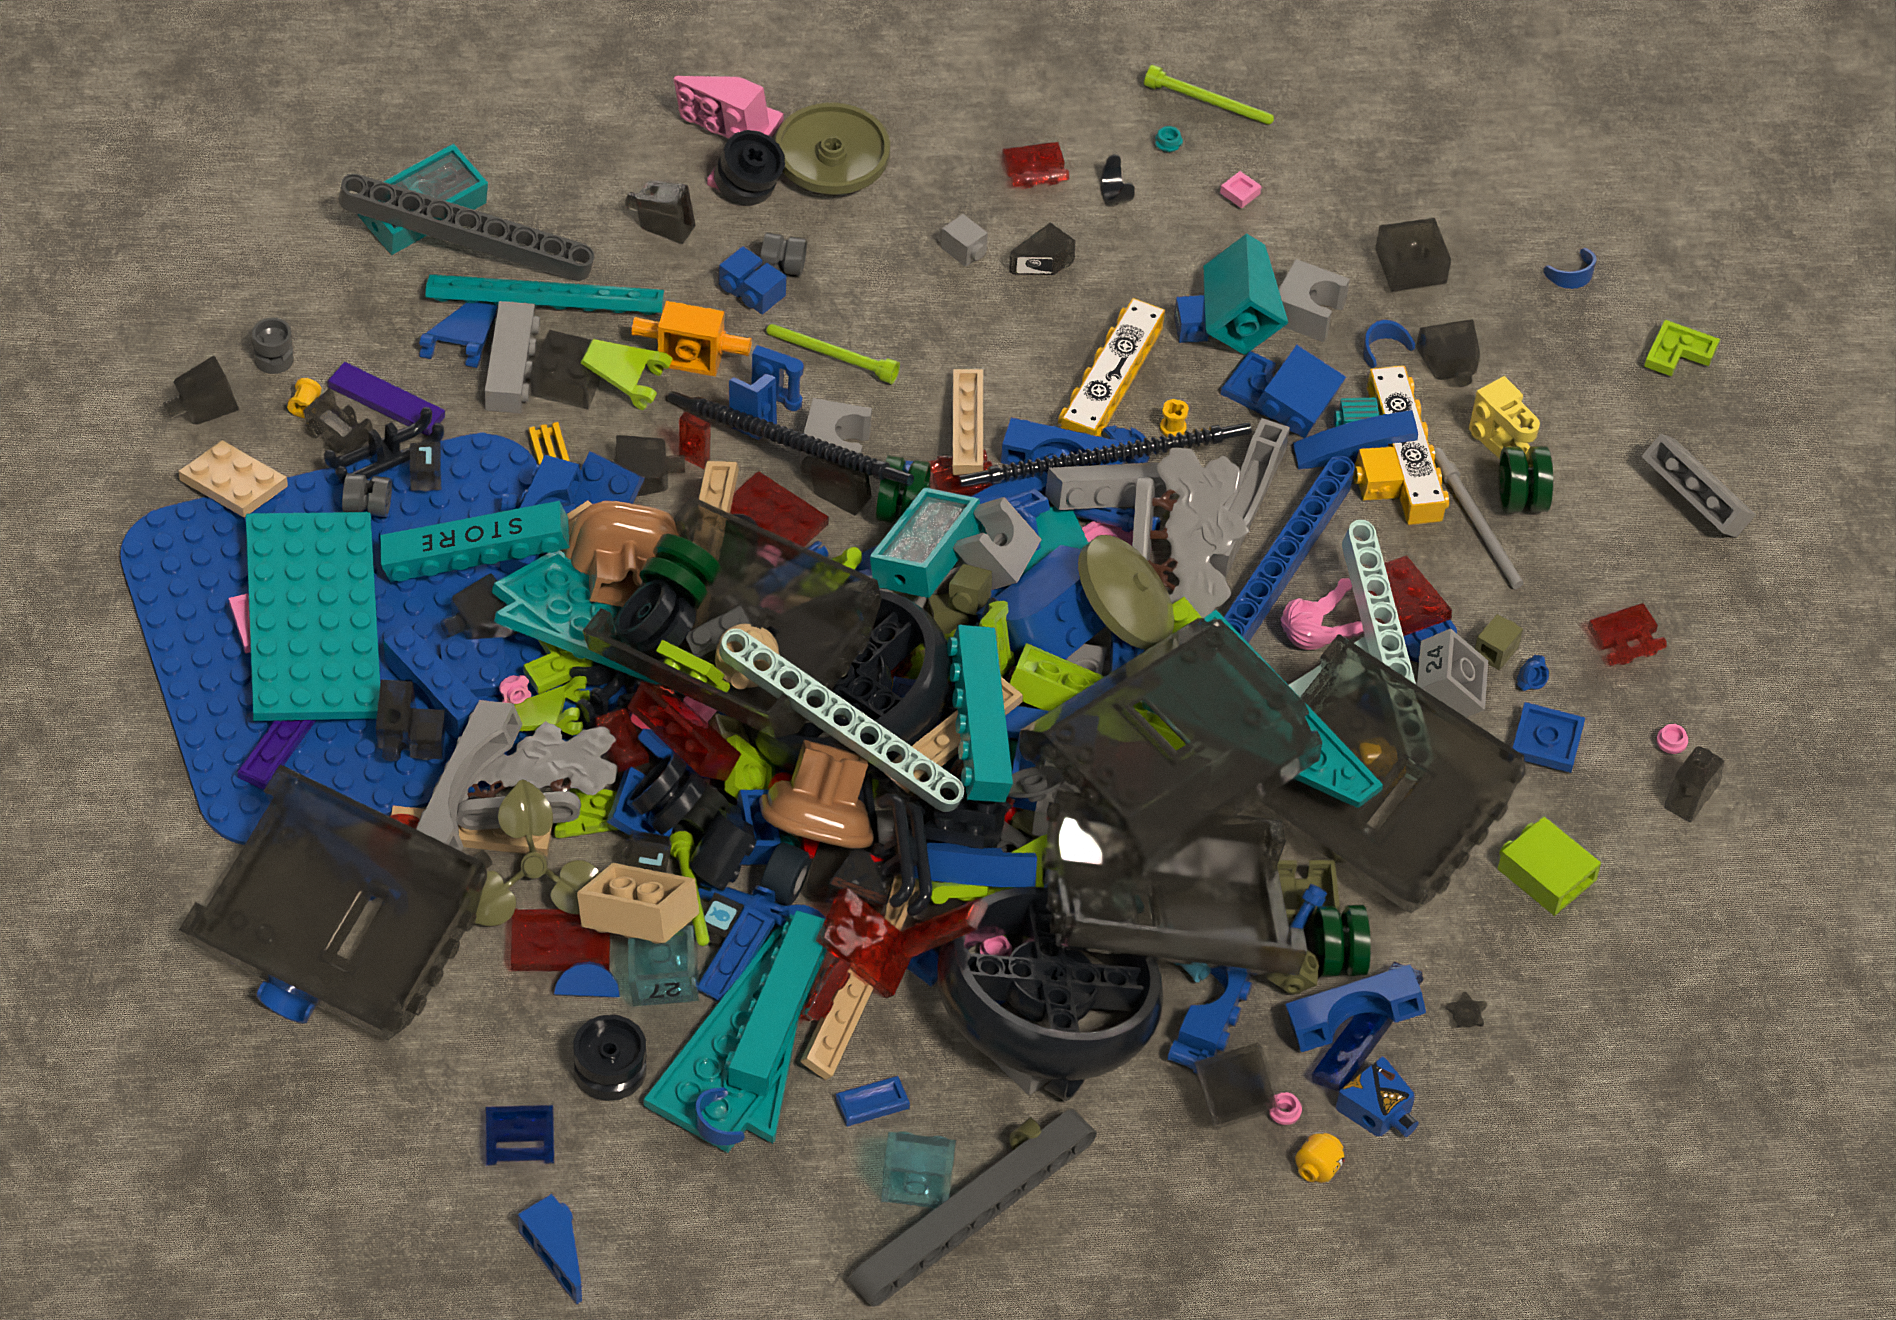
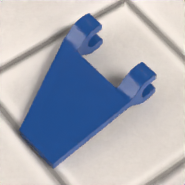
(466, 327)

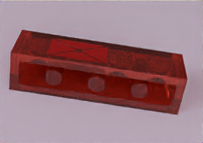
(684, 731)

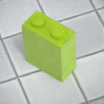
(1548, 865)

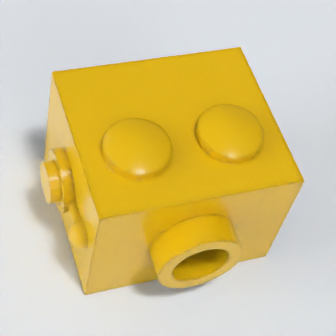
(1378, 473)

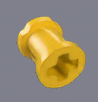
(306, 392)
(1174, 417)

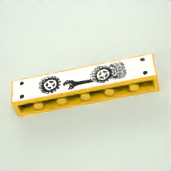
(1113, 368)
(1421, 487)

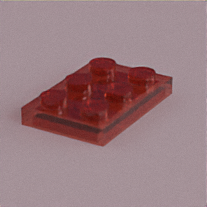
(778, 510)
(1414, 597)
(864, 940)
(554, 941)

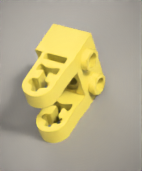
(1496, 417)

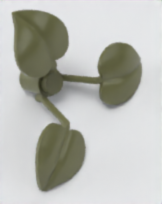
(521, 814)

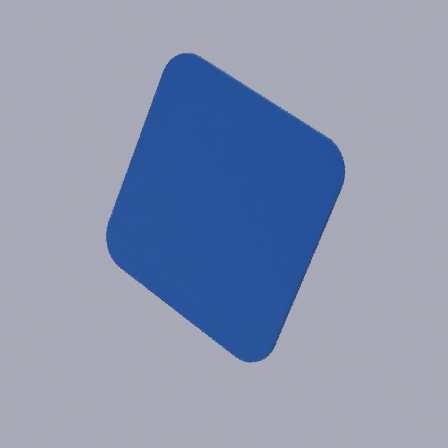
(194, 558)

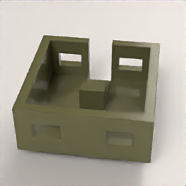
(1320, 873)

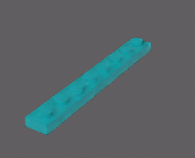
(545, 293)

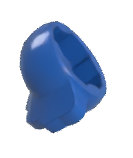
(1533, 673)

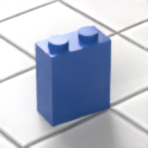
(1300, 391)

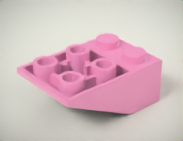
(722, 104)

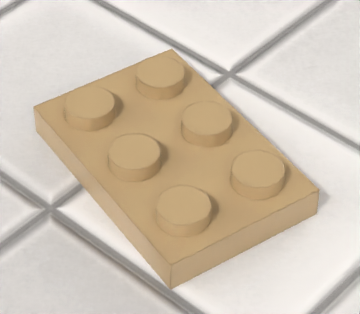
(233, 478)

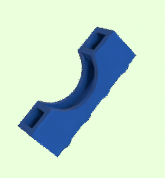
(1034, 440)
(551, 482)
(414, 660)
(1388, 993)
(1208, 1024)

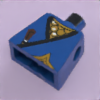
(1379, 1100)

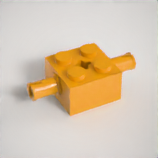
(692, 337)

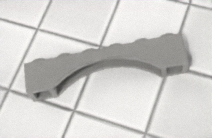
(1256, 474)
(487, 735)

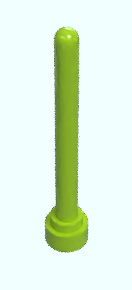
(1157, 78)
(886, 370)
(682, 850)

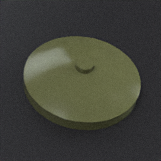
(833, 148)
(1125, 591)

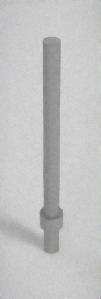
(1451, 476)

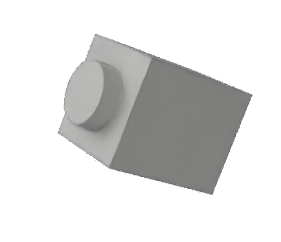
(964, 240)

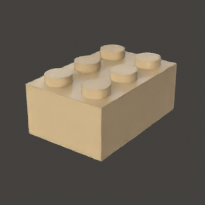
(638, 903)

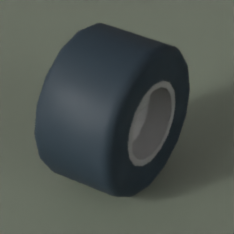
(786, 872)

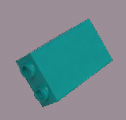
(1242, 296)

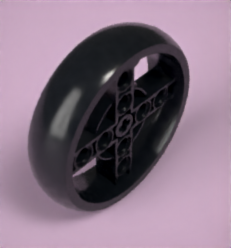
(868, 684)
(1048, 987)

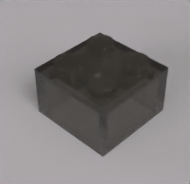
(1413, 254)
(559, 371)
(1237, 1085)

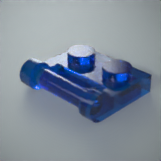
(520, 1125)

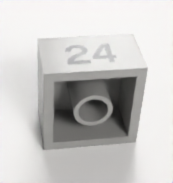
(1453, 672)

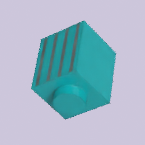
(1355, 409)

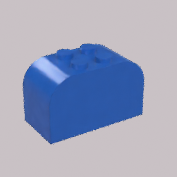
(1050, 607)

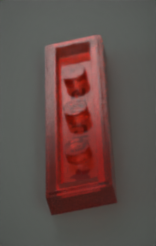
(938, 930)

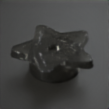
(1465, 1019)

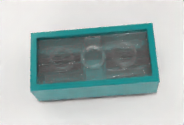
(442, 176)
(921, 543)

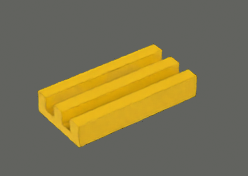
(546, 433)

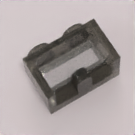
(335, 424)

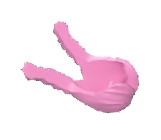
(1304, 619)

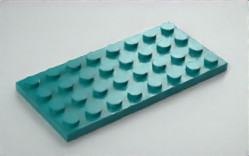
(312, 616)

